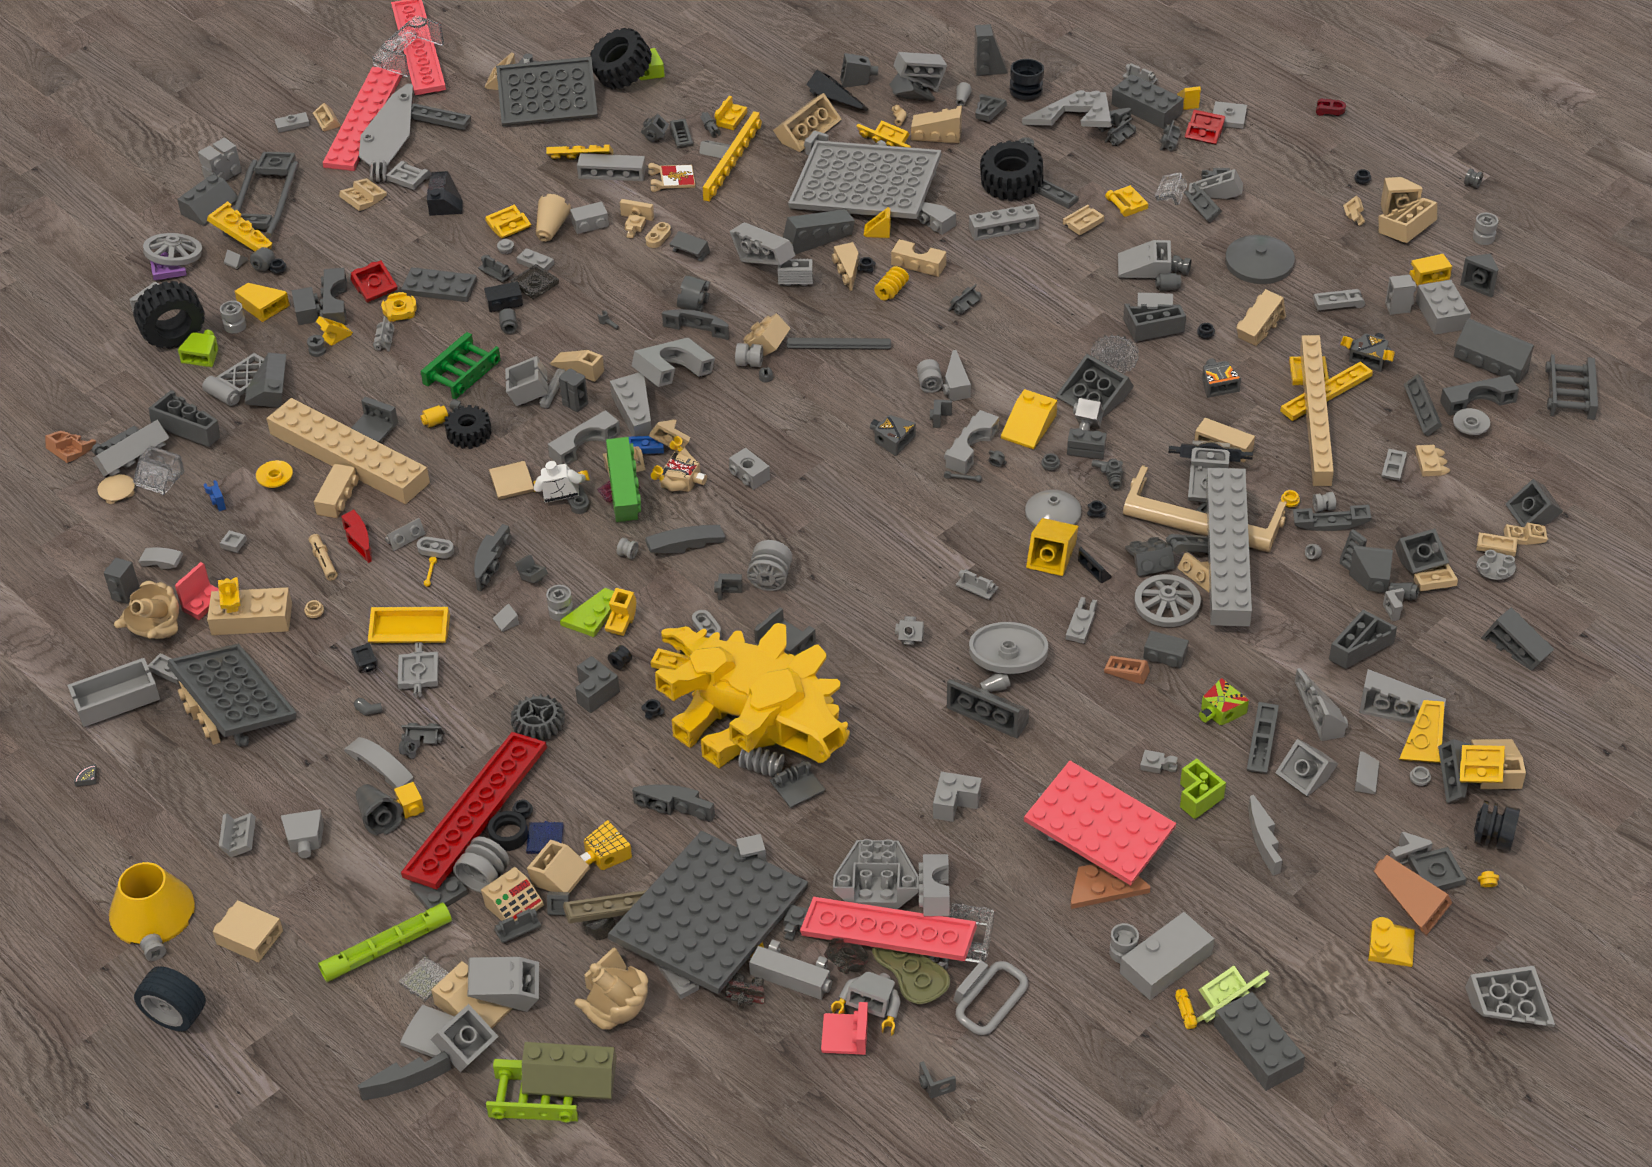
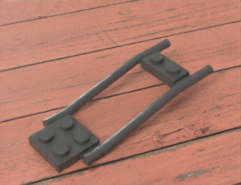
(269, 163)

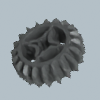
(538, 717)

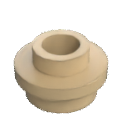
(314, 609)

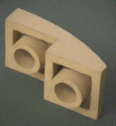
(1527, 535)

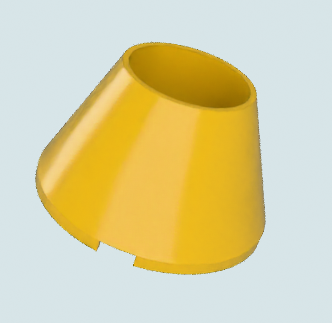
(161, 913)

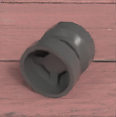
(1179, 264)

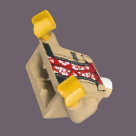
(680, 471)

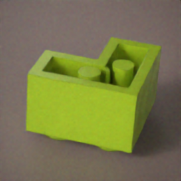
(1201, 790)

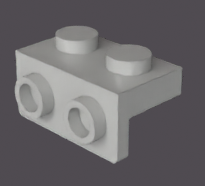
(237, 834)

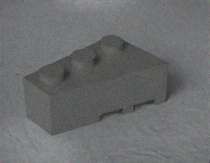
(1519, 639)

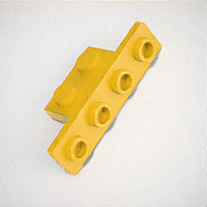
(888, 133)

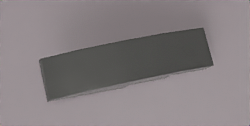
(682, 538)
(1262, 738)
(398, 1079)

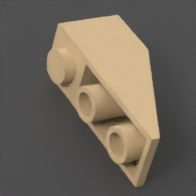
(847, 262)
(584, 362)

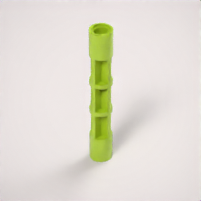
(384, 942)

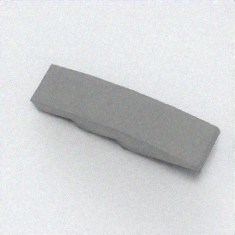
(1263, 833)

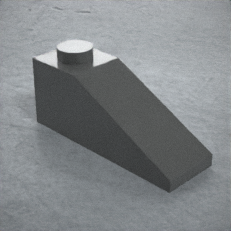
(1450, 760)

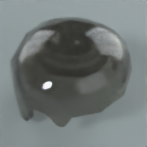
(598, 928)

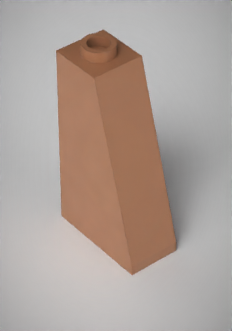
(1414, 894)

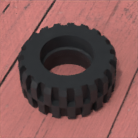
(620, 58)
(1013, 184)
(163, 299)

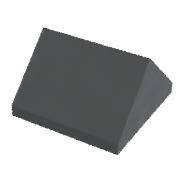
(1480, 274)

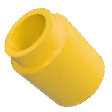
(434, 416)

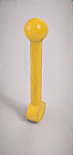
(433, 560)

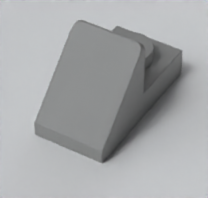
(1409, 846)

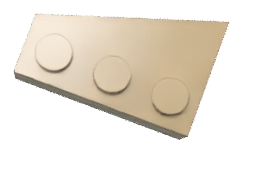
(938, 126)
(1409, 221)
(1261, 317)

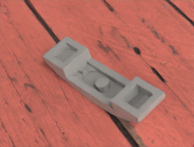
(380, 760)

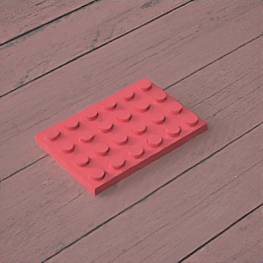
(1100, 822)

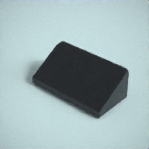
(1092, 566)

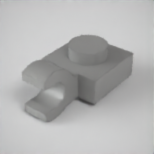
(1156, 761)

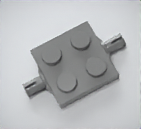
(418, 670)

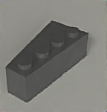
(817, 229)
(184, 419)

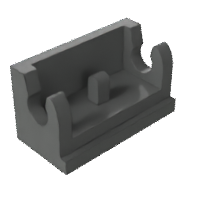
(690, 244)

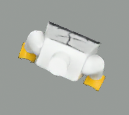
(559, 482)

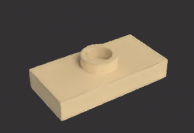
(631, 207)
(1499, 544)

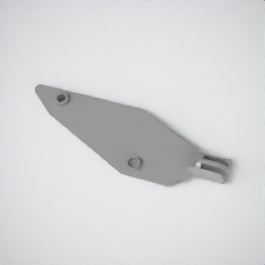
(387, 132)

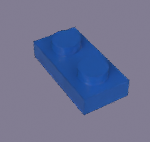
(647, 444)

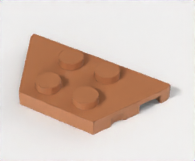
(1098, 886)

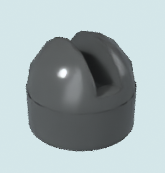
(765, 378)

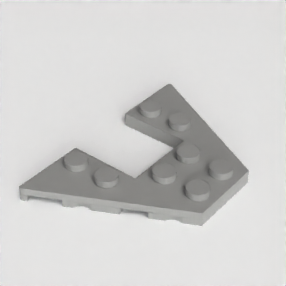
(1092, 102)

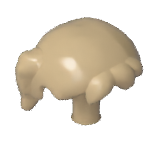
(151, 611)
(615, 996)

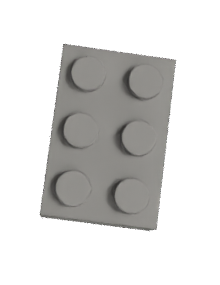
(1442, 306)

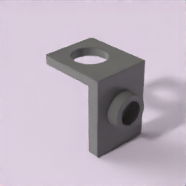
(933, 1088)

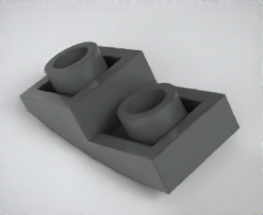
(1117, 117)

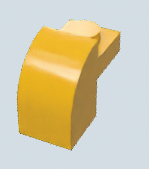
(623, 611)

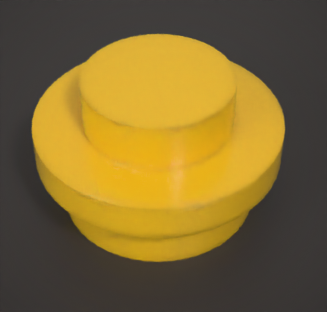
(1291, 498)
(1488, 879)

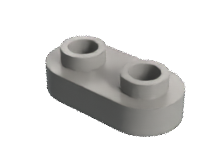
(435, 547)
(704, 620)

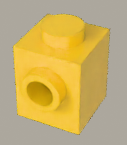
(409, 800)

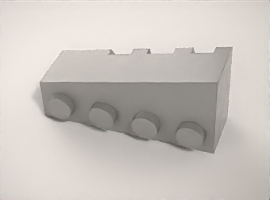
(760, 246)
(1392, 698)

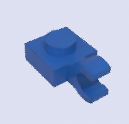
(215, 495)

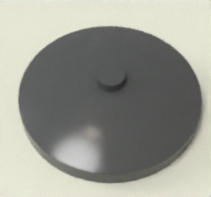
(1259, 259)

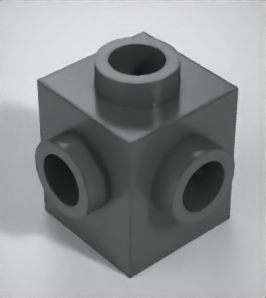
(654, 128)

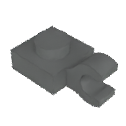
(794, 921)

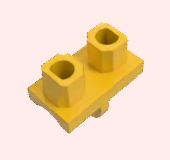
(229, 594)

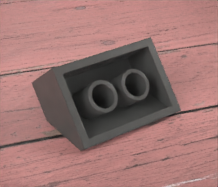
(206, 198)

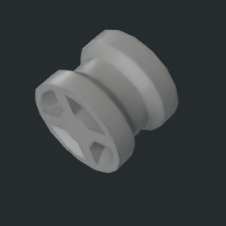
(627, 548)
(153, 947)

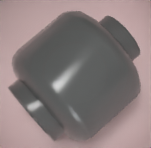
(261, 259)

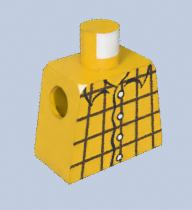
(606, 847)

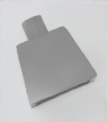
(304, 831)

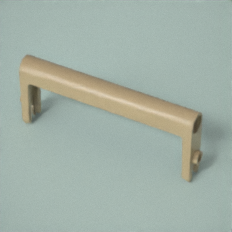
(1192, 520)

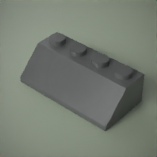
(1493, 350)
(986, 708)

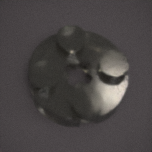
(846, 956)

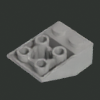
(1145, 260)
(504, 981)

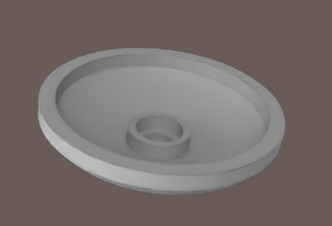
(1054, 506)

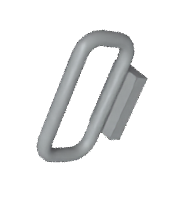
(975, 983)

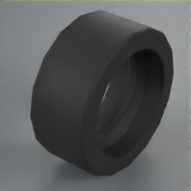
(508, 818)

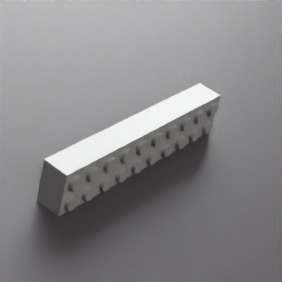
(1228, 547)

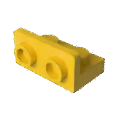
(729, 114)

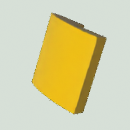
(507, 221)
(1482, 764)

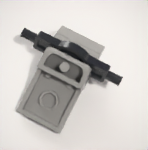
(1204, 456)

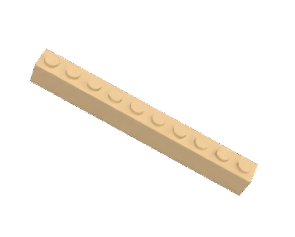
(1316, 411)

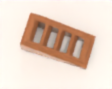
(1137, 675)

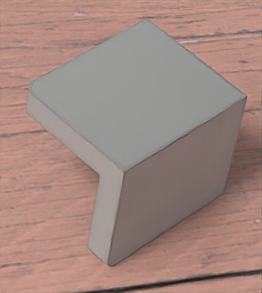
(751, 846)

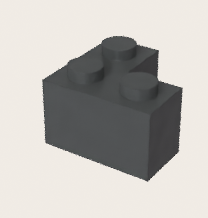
(596, 685)

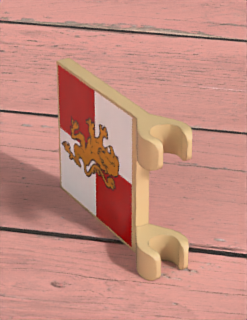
(671, 176)

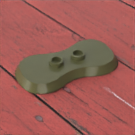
(917, 974)

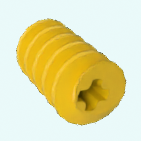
(891, 283)

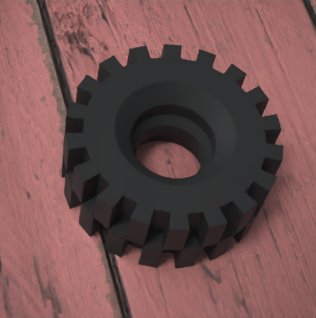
(470, 435)

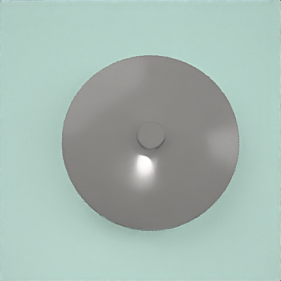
(1008, 647)

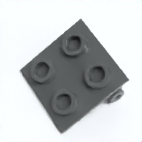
(797, 784)

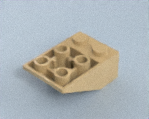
(1513, 768)

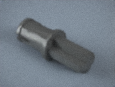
(710, 124)

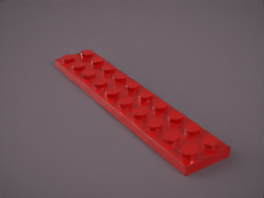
(473, 810)

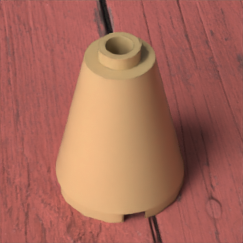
(550, 216)

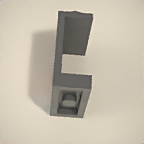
(796, 640)

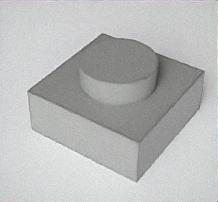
(233, 541)

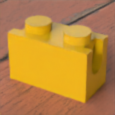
(1431, 269)

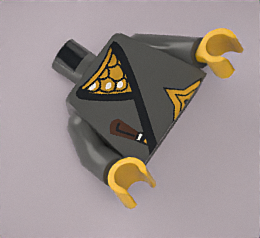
(1369, 350)

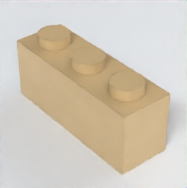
(1217, 432)
(336, 490)

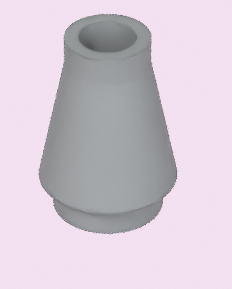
(963, 91)
(996, 682)

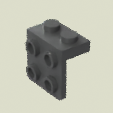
(377, 419)
(1151, 556)

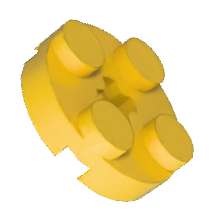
(394, 313)

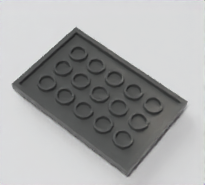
(546, 91)
(231, 689)

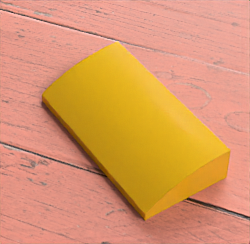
(409, 624)

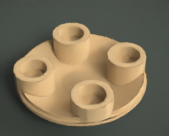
(116, 488)

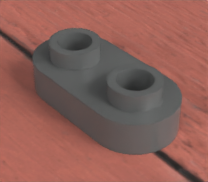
(580, 503)

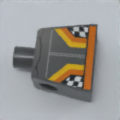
(1220, 378)

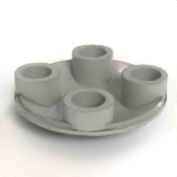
(1496, 565)

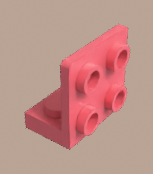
(195, 592)
(846, 1032)

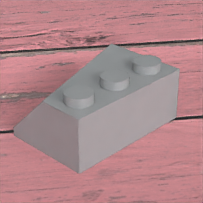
(1510, 996)

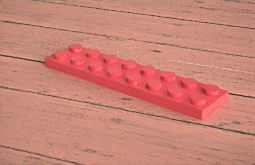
(889, 928)

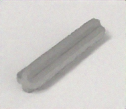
(552, 389)

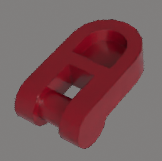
(1330, 106)

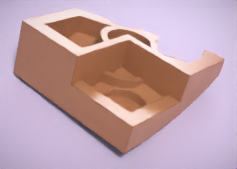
(67, 446)

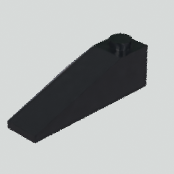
(824, 83)
(443, 195)

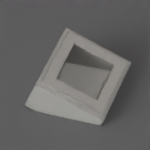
(506, 618)

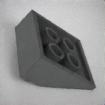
(1095, 382)

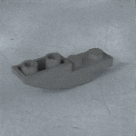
(487, 555)
(670, 798)

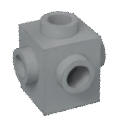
(917, 630)

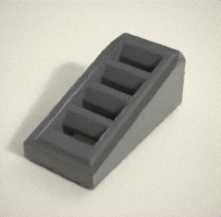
(677, 125)
(1346, 555)

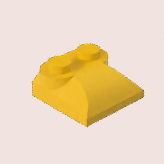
(1391, 943)

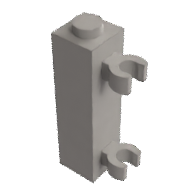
(790, 971)

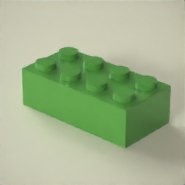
(623, 479)

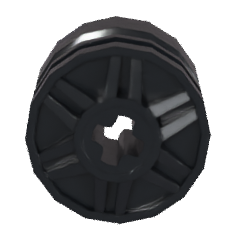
(1026, 79)
(1496, 825)

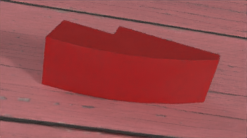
(357, 534)

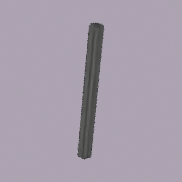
(840, 343)

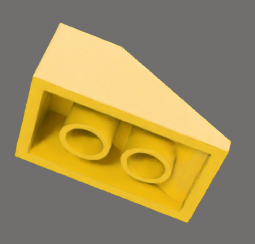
(1029, 419)

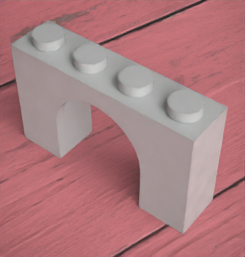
(654, 360)

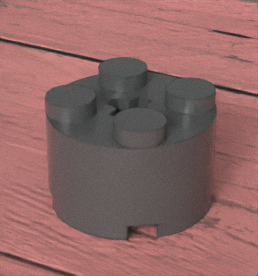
(693, 293)

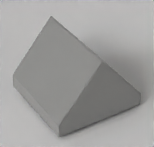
(234, 260)

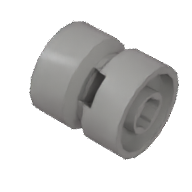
(1485, 228)
(233, 316)
(749, 355)
(929, 376)
(559, 601)
(1123, 939)

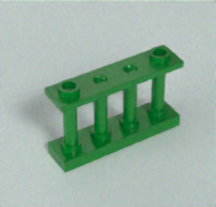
(455, 353)

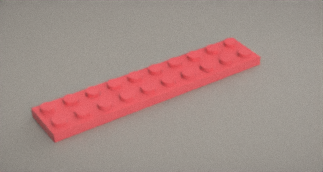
(420, 53)
(371, 98)

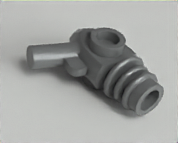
(1113, 471)

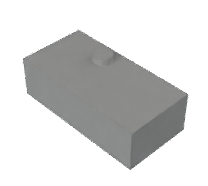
(1166, 955)

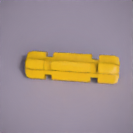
(1186, 1008)

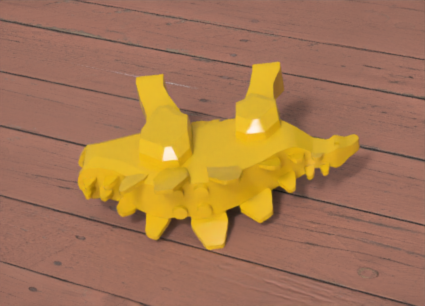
(761, 684)

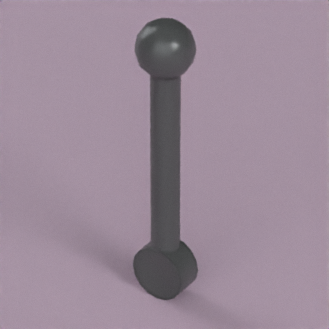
(947, 474)

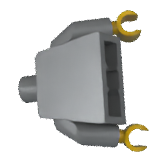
(877, 991)

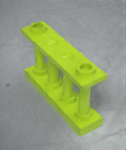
(512, 1070)

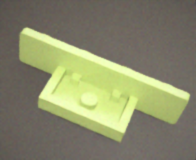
(1226, 988)

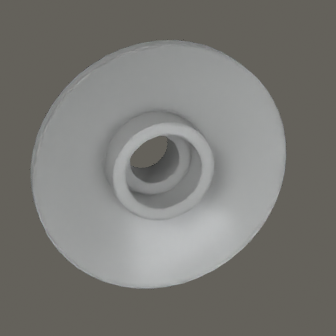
(1471, 421)

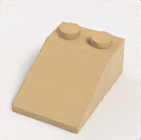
(452, 997)

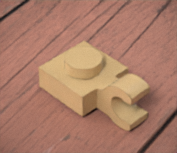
(1353, 209)
(633, 224)

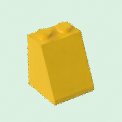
(1051, 546)

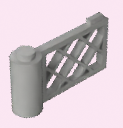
(226, 389)

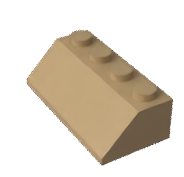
(815, 115)

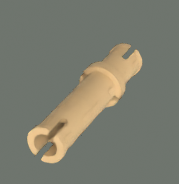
(320, 551)

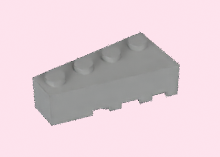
(632, 402)

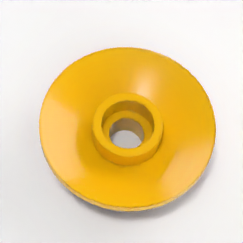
(274, 474)

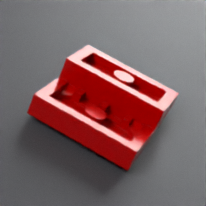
(1205, 127)

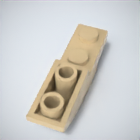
(191, 706)

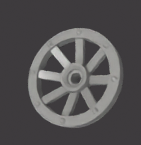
(172, 244)
(1167, 597)

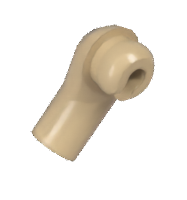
(900, 115)

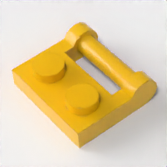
(1130, 197)

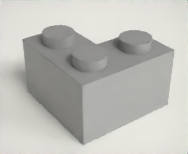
(955, 791)

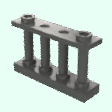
(1588, 381)

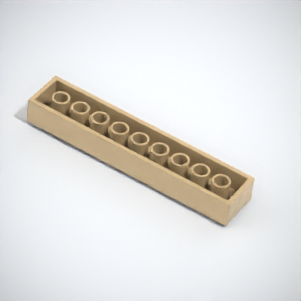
(341, 445)

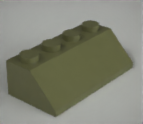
(568, 1070)

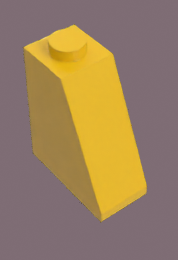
(262, 300)

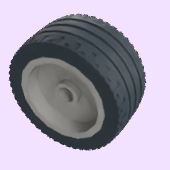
(170, 998)

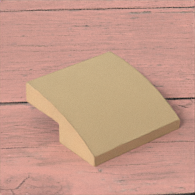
(363, 194)
(511, 480)

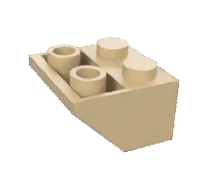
(768, 333)
(557, 868)

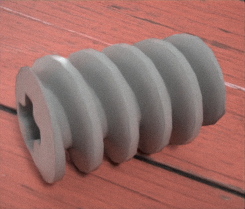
(761, 762)

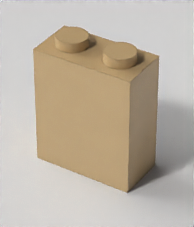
(247, 931)

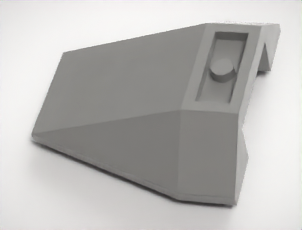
(876, 875)

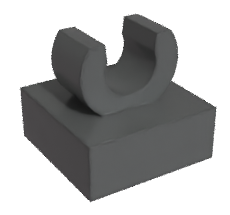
(555, 902)

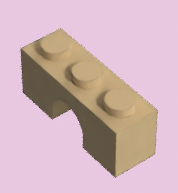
(929, 263)

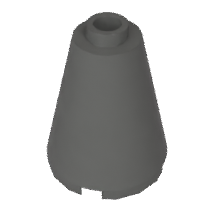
(378, 810)

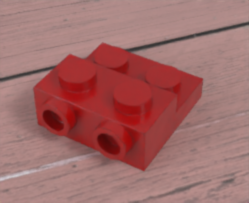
(373, 281)

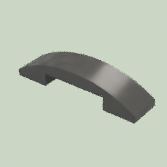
(696, 319)
(1332, 521)

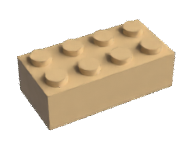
(259, 612)

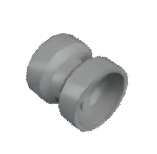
(1323, 502)

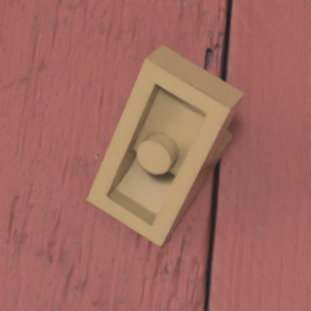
(665, 433)

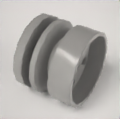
(769, 565)
(481, 863)

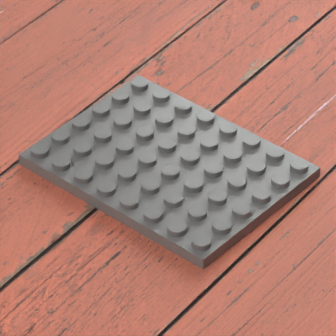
(865, 179)

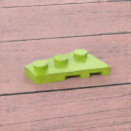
(590, 615)

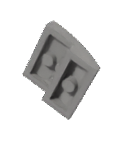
(422, 1028)

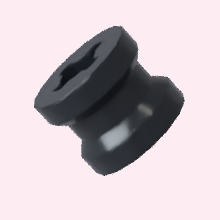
(619, 657)

